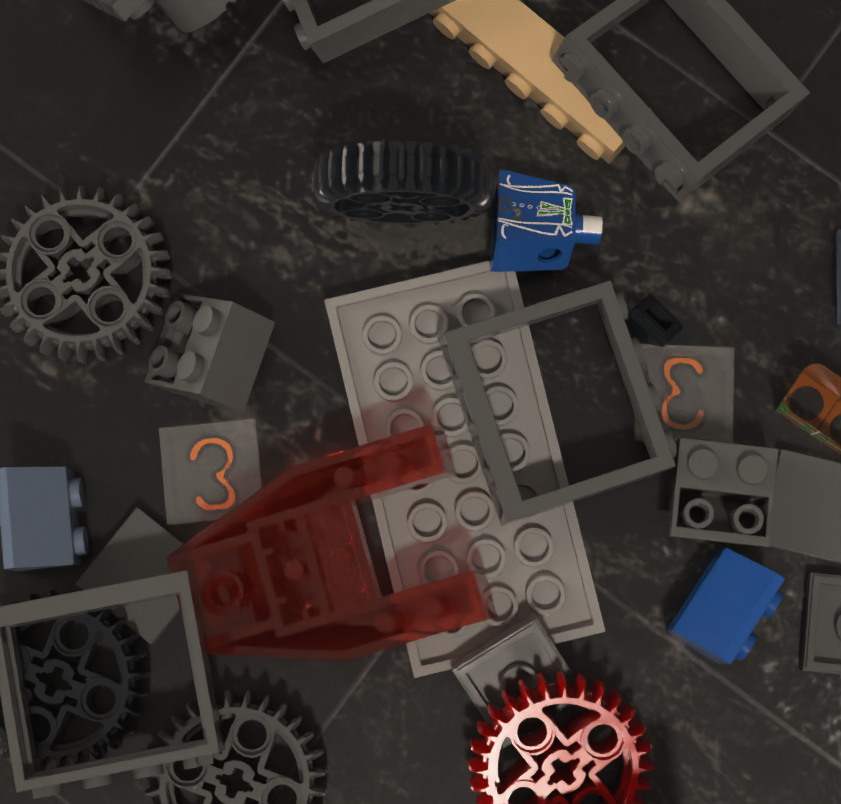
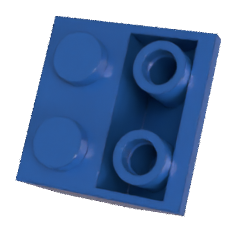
(727, 606)

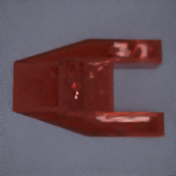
(296, 571)

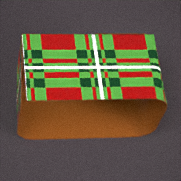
(830, 388)

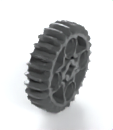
(98, 262)
(261, 789)

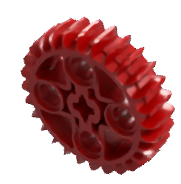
(567, 742)

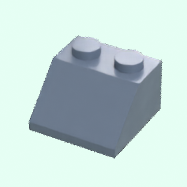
(41, 519)

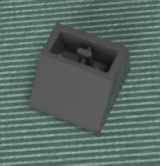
(209, 351)
(722, 492)

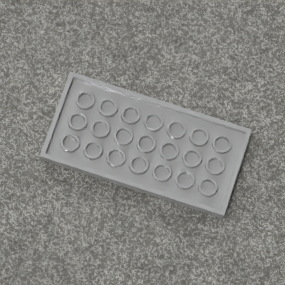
(450, 526)

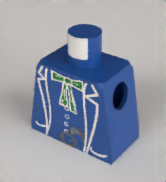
(537, 224)

